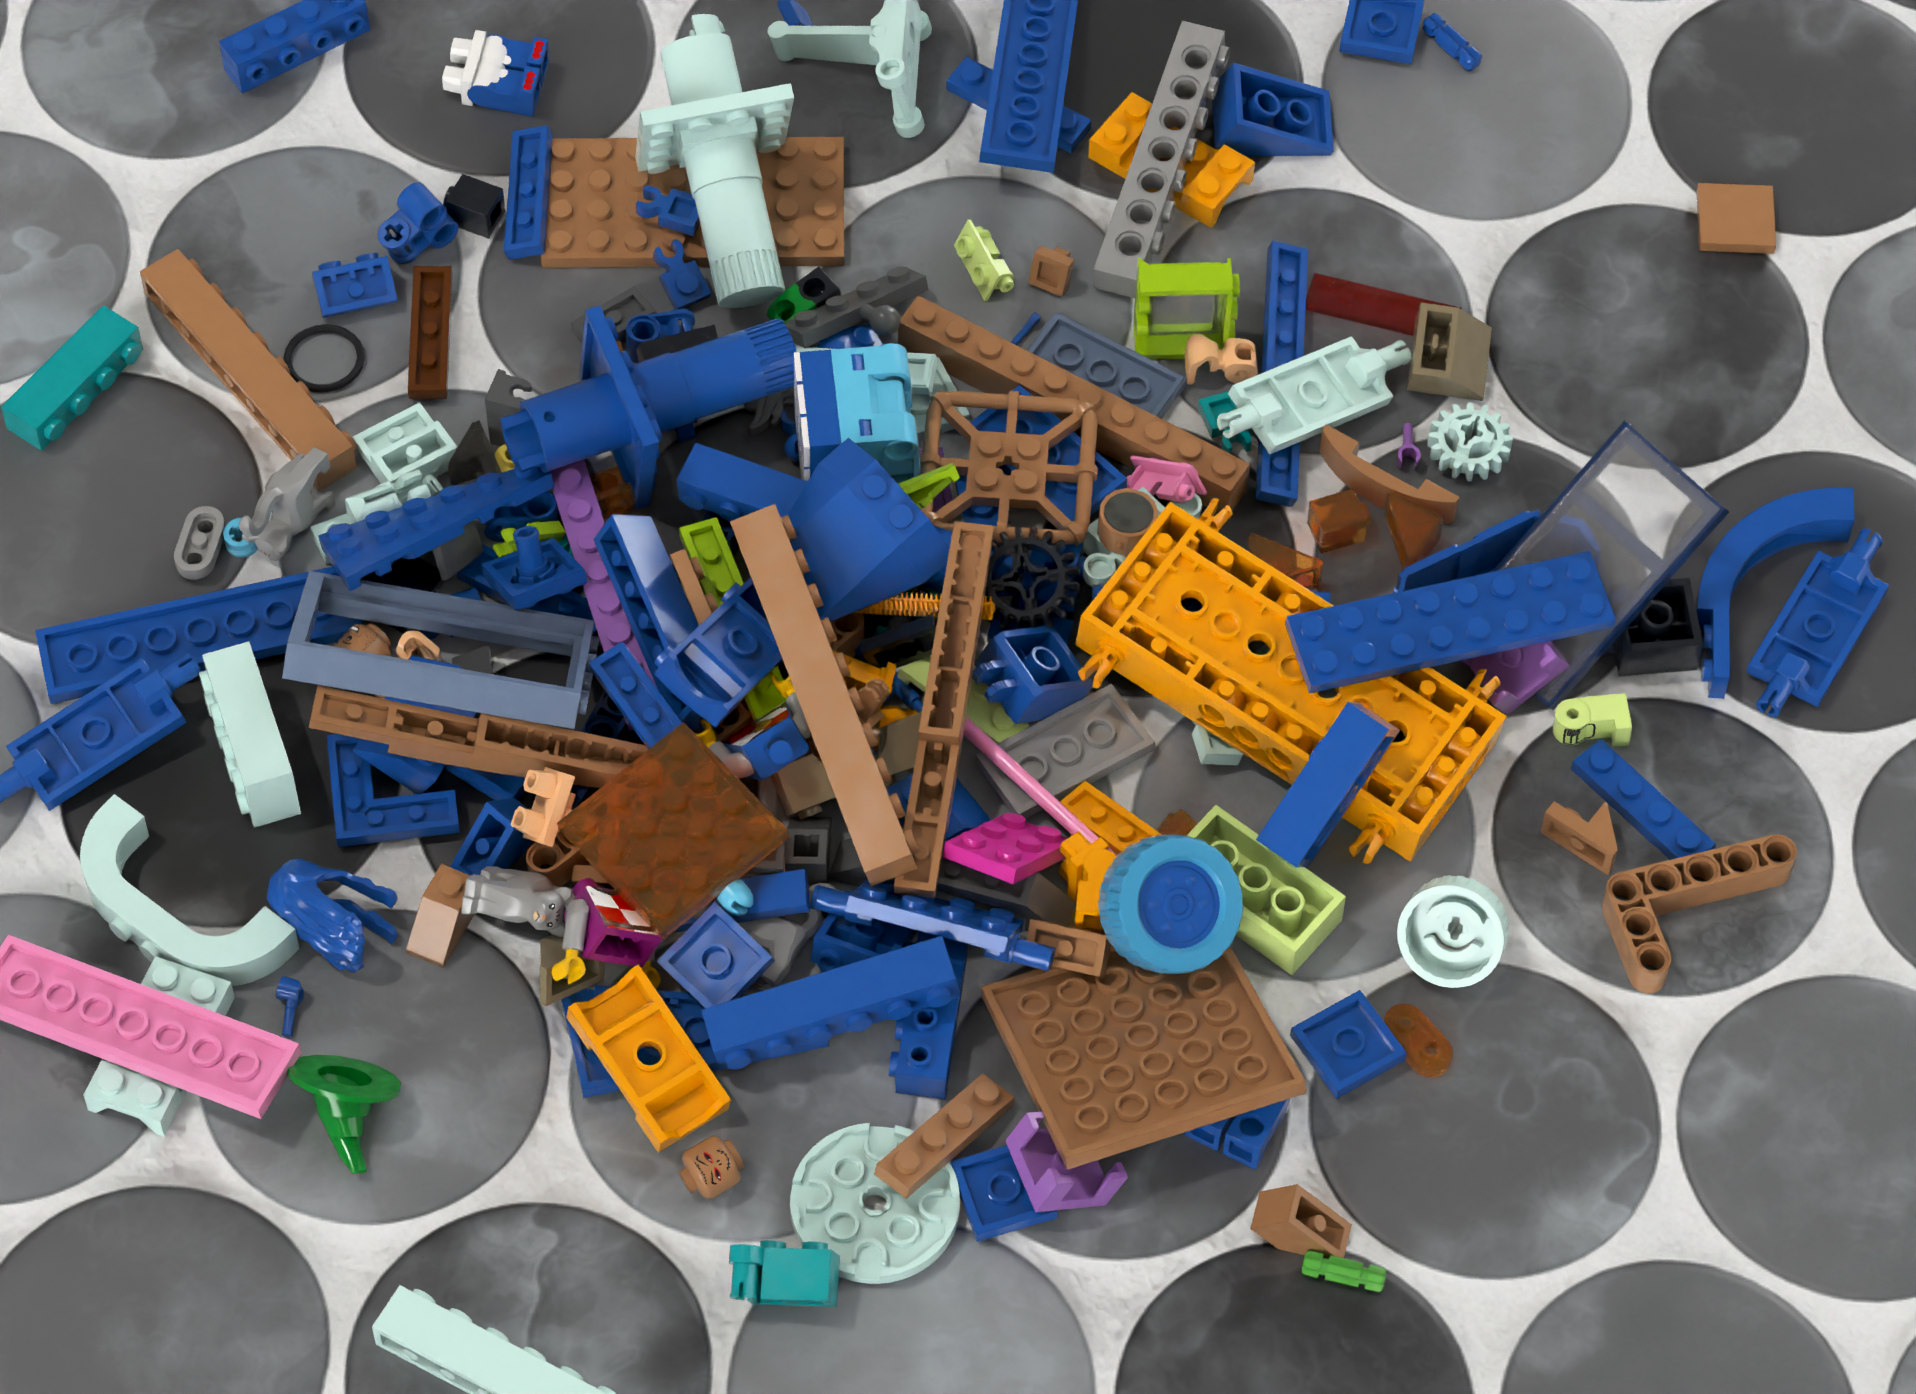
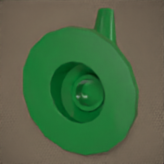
(343, 1096)

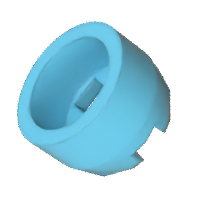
(736, 898)

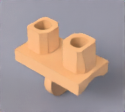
(550, 805)

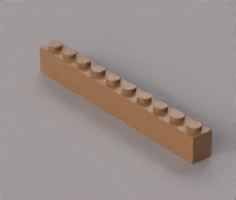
(1122, 429)
(823, 695)

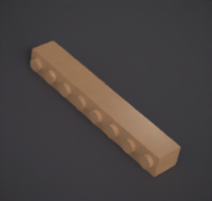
(246, 365)

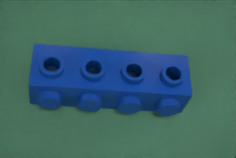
(291, 39)
(929, 1036)

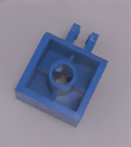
(1030, 673)

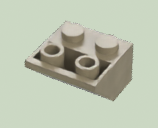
(1449, 353)

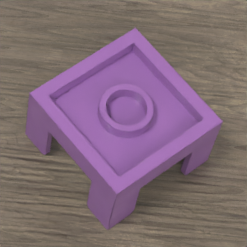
(1520, 672)
(1046, 1177)

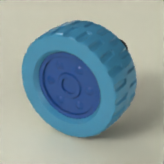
(1170, 904)

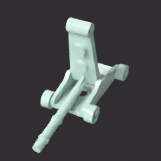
(888, 43)

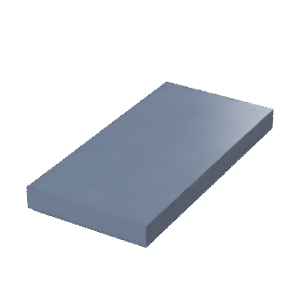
(1108, 365)

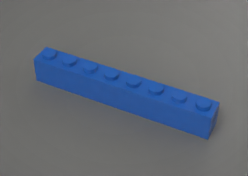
(740, 487)

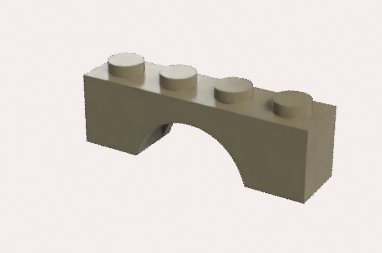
(806, 784)

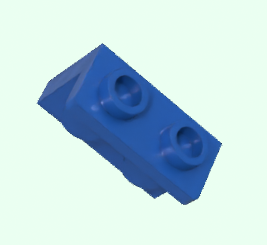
(354, 285)

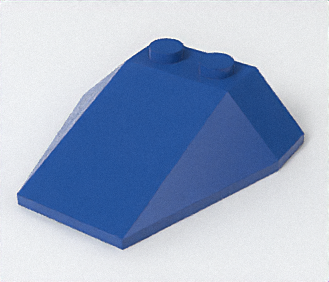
(861, 534)

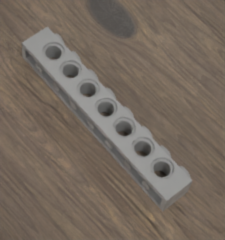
(1192, 47)

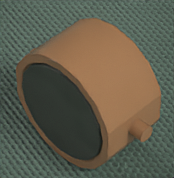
(1125, 519)

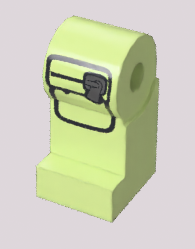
(1593, 719)

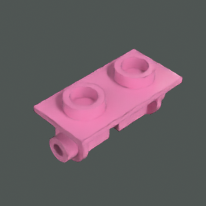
(1165, 478)

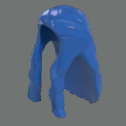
(325, 923)

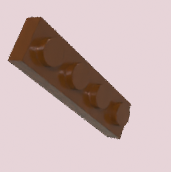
(430, 332)

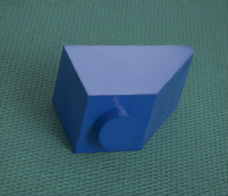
(492, 839)

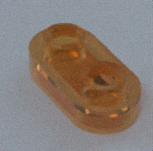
(1418, 1037)

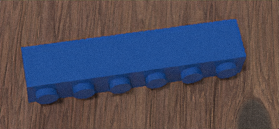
(648, 594)
(831, 1004)

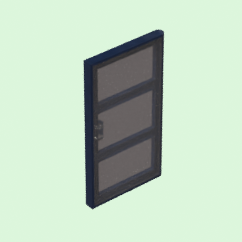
(1638, 523)

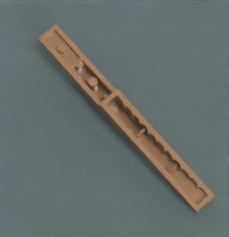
(946, 704)
(479, 744)

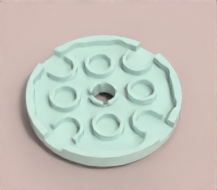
(871, 1243)

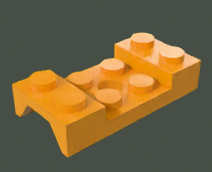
(1209, 176)
(667, 1096)

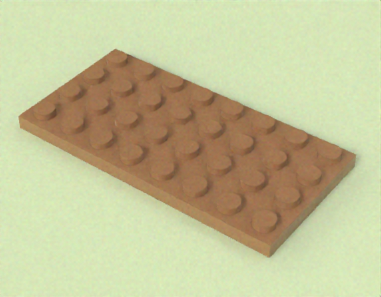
(598, 186)

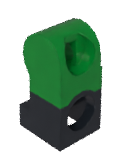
(803, 295)

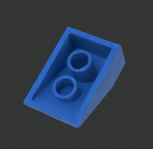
(1271, 115)

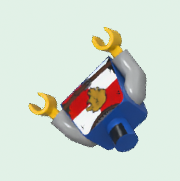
(766, 742)

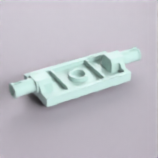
(1311, 392)

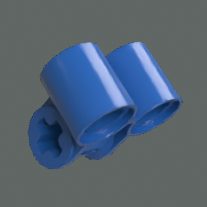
(418, 224)

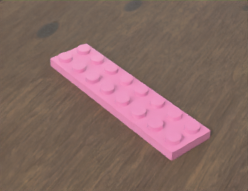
(142, 1028)

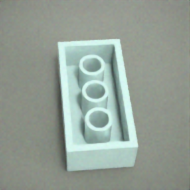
(248, 735)

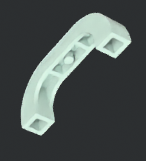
(235, 957)

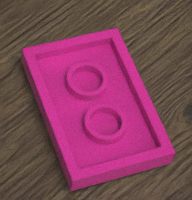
(1006, 848)

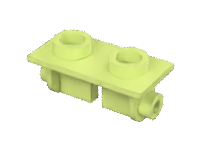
(977, 253)

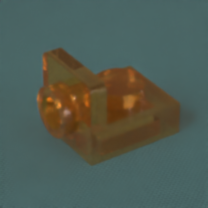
(613, 492)

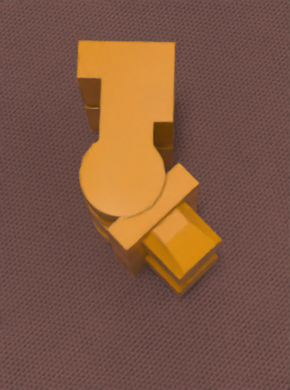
(1085, 872)

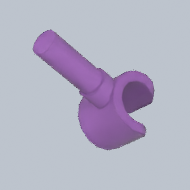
(1408, 448)

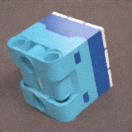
(856, 397)

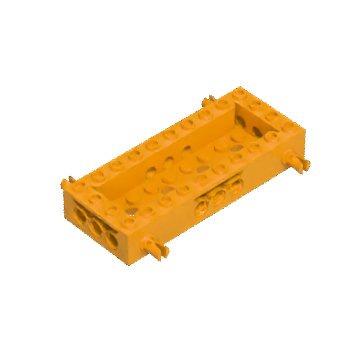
(1261, 701)

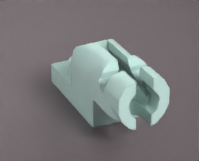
(381, 498)

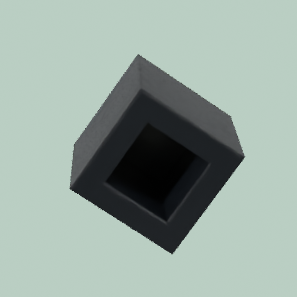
(475, 205)

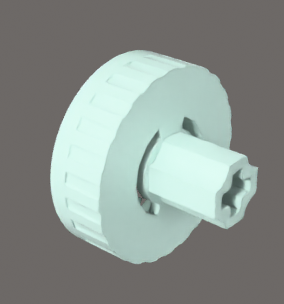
(1437, 910)

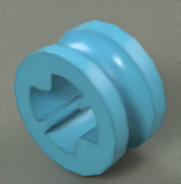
(237, 549)

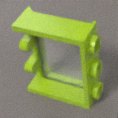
(1181, 302)

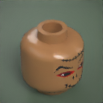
(711, 1167)

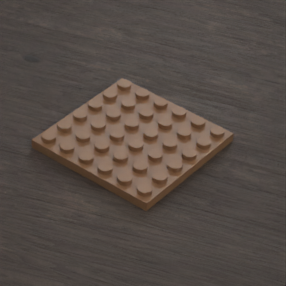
(1140, 1052)

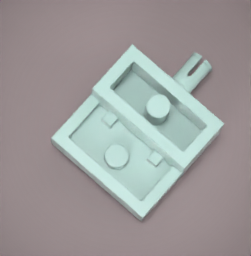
(405, 445)

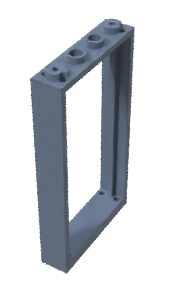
(439, 683)

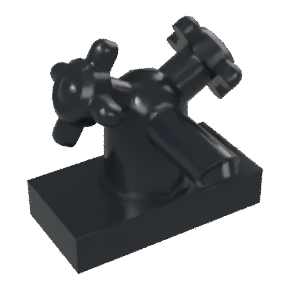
(905, 638)

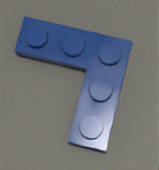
(370, 820)

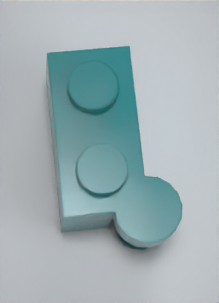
(785, 1275)

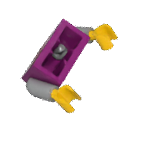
(604, 930)

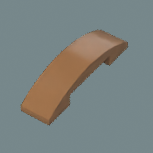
(1374, 484)

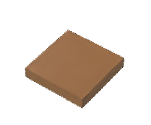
(1736, 218)

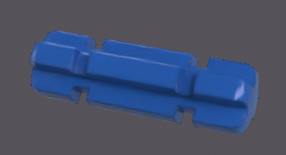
(1452, 41)

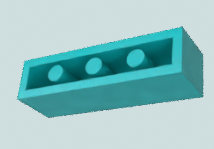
(72, 378)

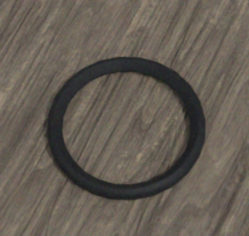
(326, 328)

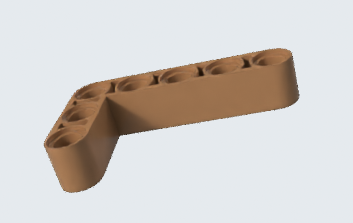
(1683, 893)

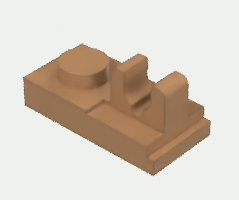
(1075, 947)

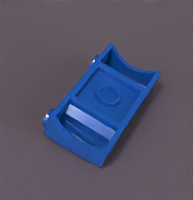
(722, 656)

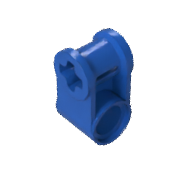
(655, 326)
(522, 514)

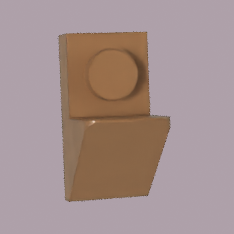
(1589, 840)

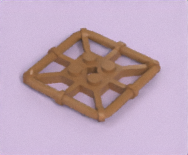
(1026, 452)

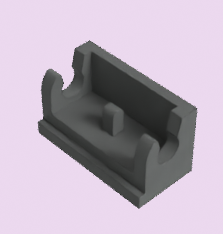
(502, 403)

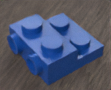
(847, 942)

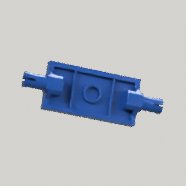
(1819, 626)
(97, 732)
(951, 919)

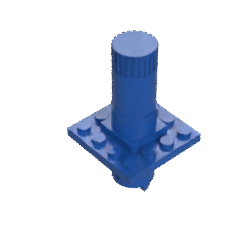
(630, 404)

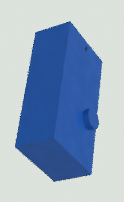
(1327, 784)

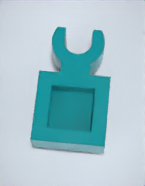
(1210, 409)

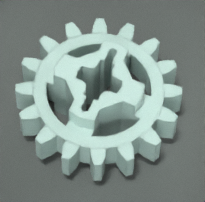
(1469, 441)

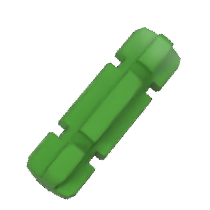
(1344, 1271)

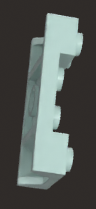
(139, 1094)

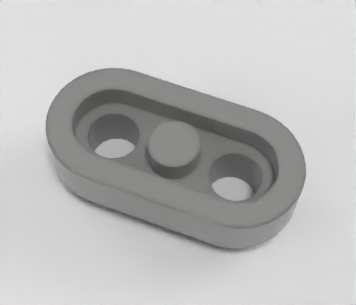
(199, 546)

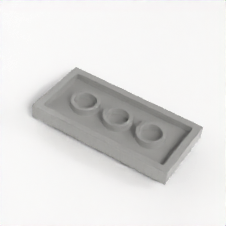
(1070, 748)

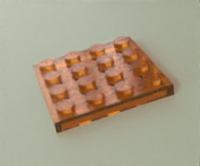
(673, 830)

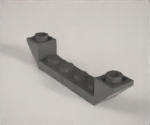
(1031, 896)

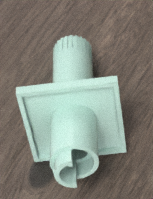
(716, 136)

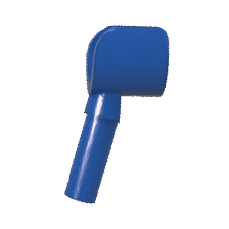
(291, 992)

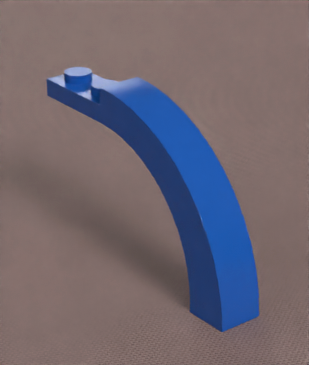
(1781, 524)

